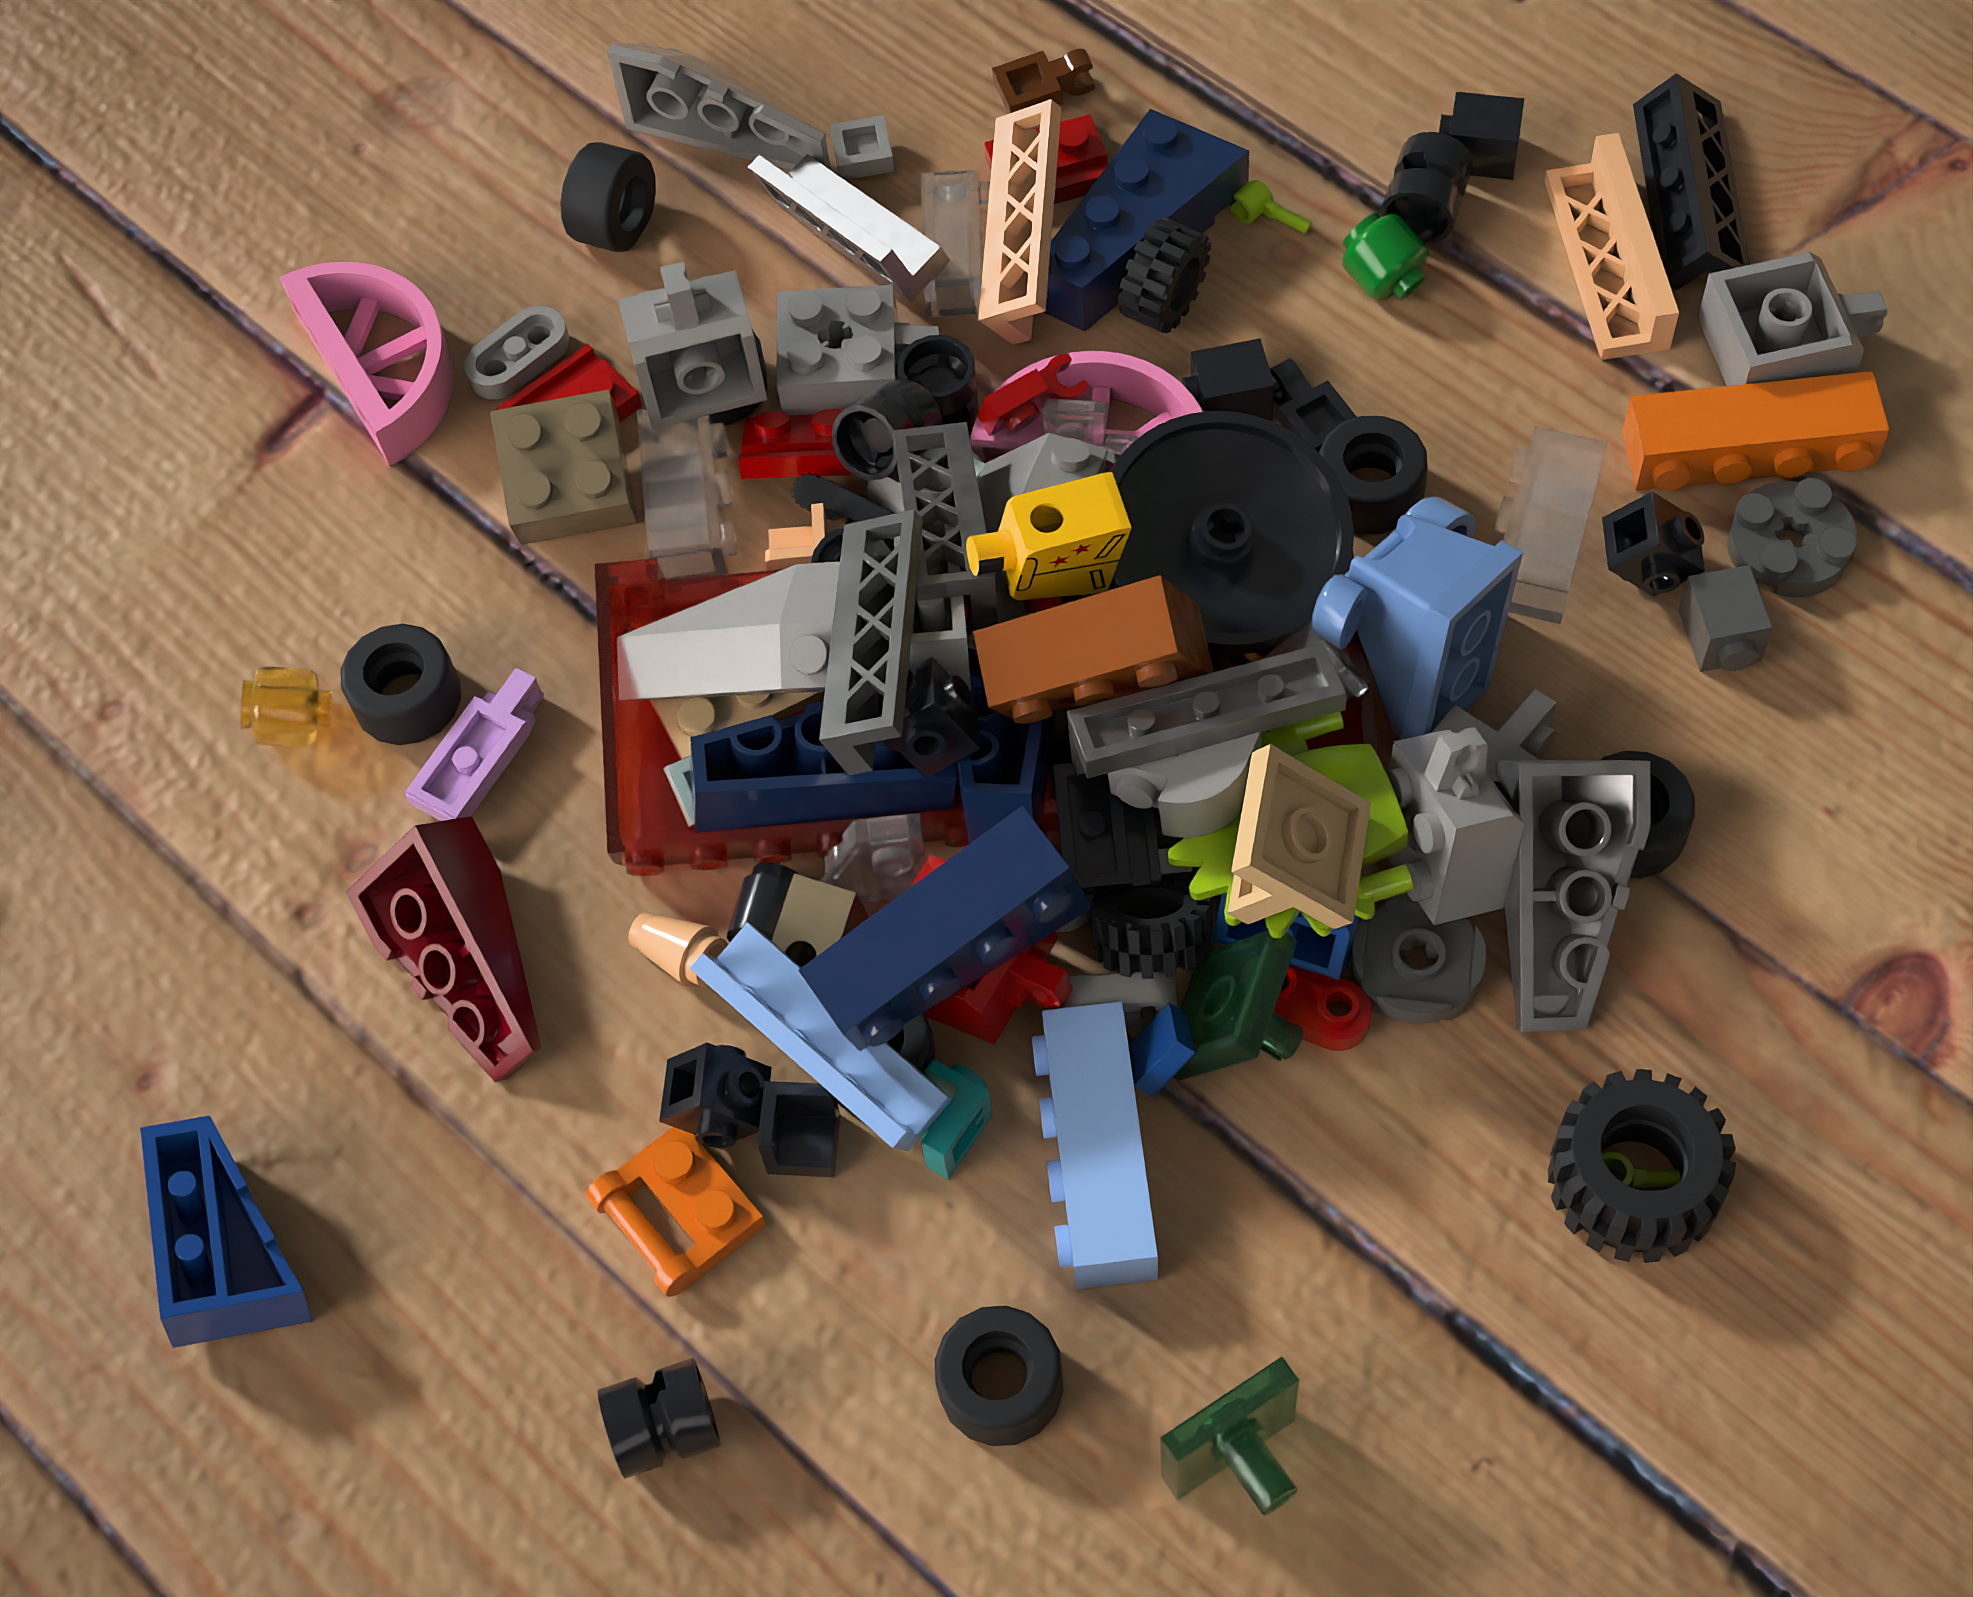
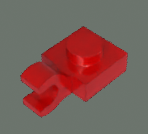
(1020, 400)

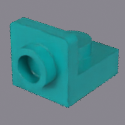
(960, 1122)

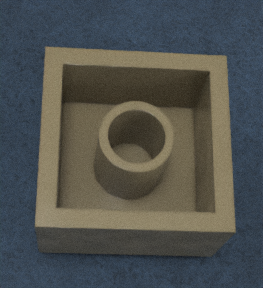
(563, 467)

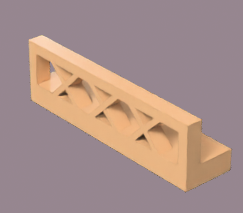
(1020, 220)
(1631, 241)

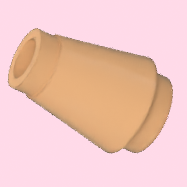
(675, 944)

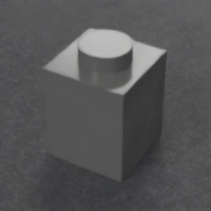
(1725, 619)

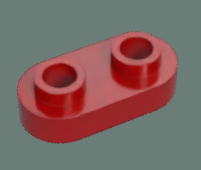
(1307, 1002)

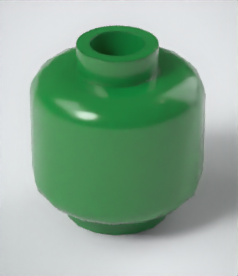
(1385, 257)

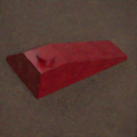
(448, 922)

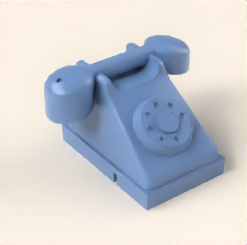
(1425, 613)

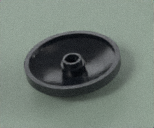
(1235, 522)

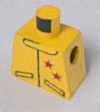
(1056, 540)

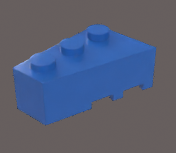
(210, 1242)

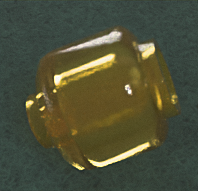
(284, 706)

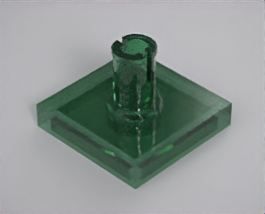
(1234, 1004)
(1234, 1435)

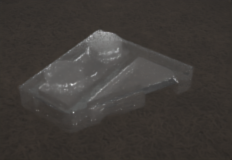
(877, 857)

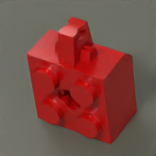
(991, 1000)

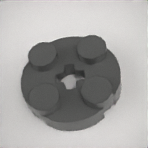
(1797, 507)
(1412, 994)

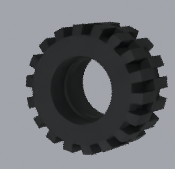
(1658, 1117)

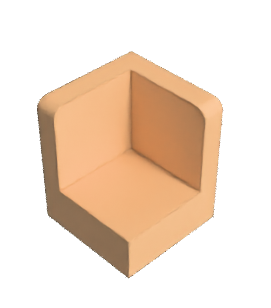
(796, 544)

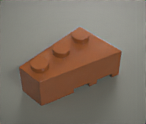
(1092, 650)

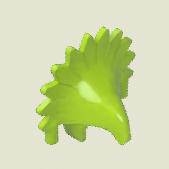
(1350, 766)

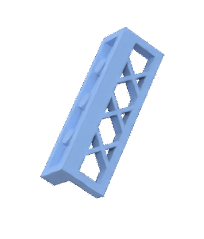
(776, 999)

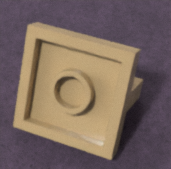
(1297, 843)

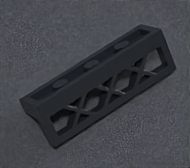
(1689, 181)

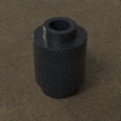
(761, 899)

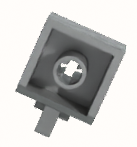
(1785, 321)
(838, 345)
(692, 346)
(1457, 825)

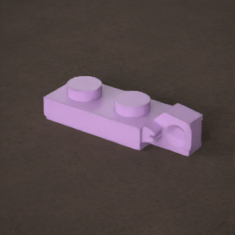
(476, 750)

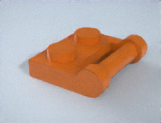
(694, 1195)

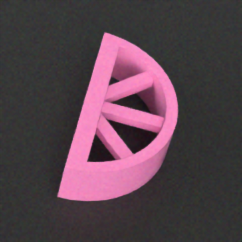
(372, 289)
(1109, 378)

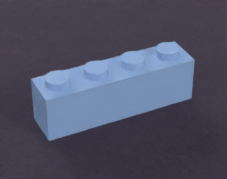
(1098, 1145)

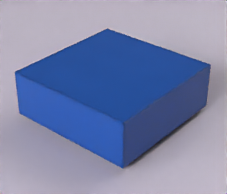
(1161, 1050)

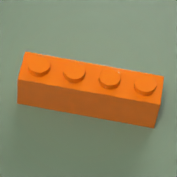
(1755, 431)

